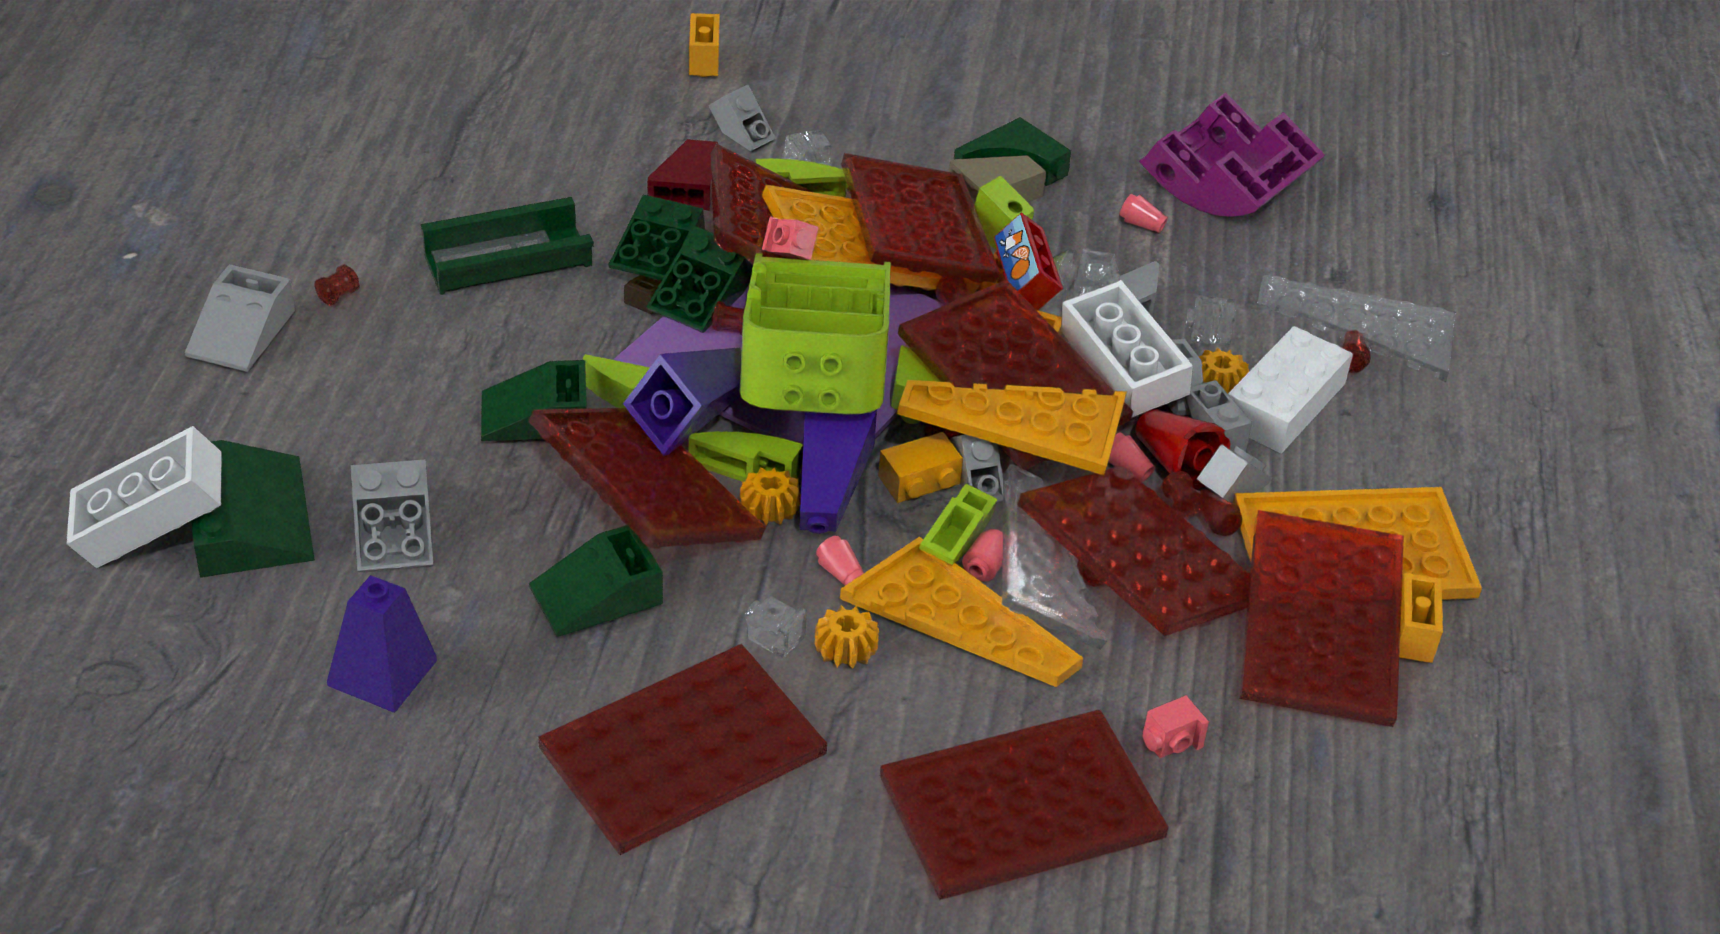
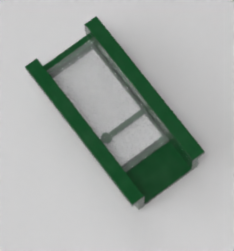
(505, 244)

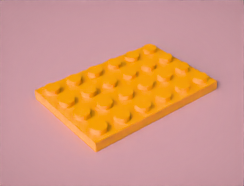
(839, 232)
(1419, 514)

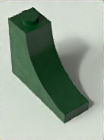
(1020, 139)

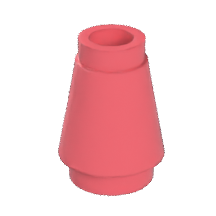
(1142, 213)
(1129, 455)
(839, 559)

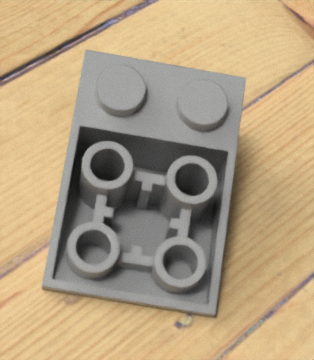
(241, 317)
(392, 515)

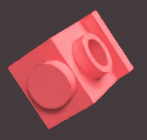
(790, 238)
(1174, 727)

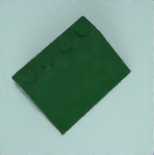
(260, 514)

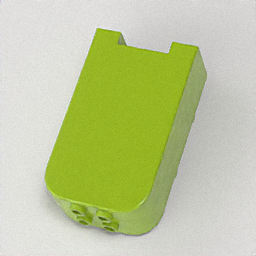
(815, 335)

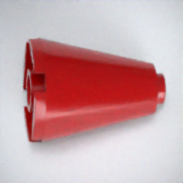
(1180, 441)

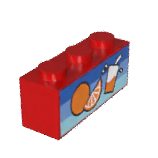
(1028, 261)

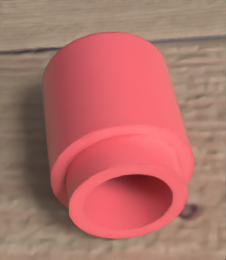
(985, 555)

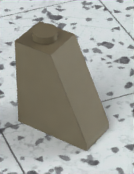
(1018, 171)

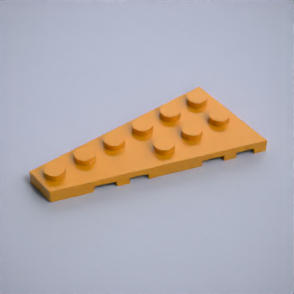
(1025, 418)
(960, 611)

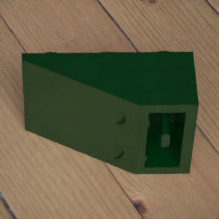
(655, 236)
(699, 280)
(511, 402)
(599, 582)

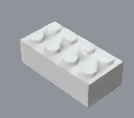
(1126, 347)
(1290, 387)
(144, 497)

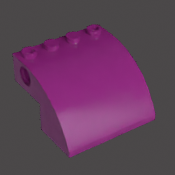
(1228, 161)

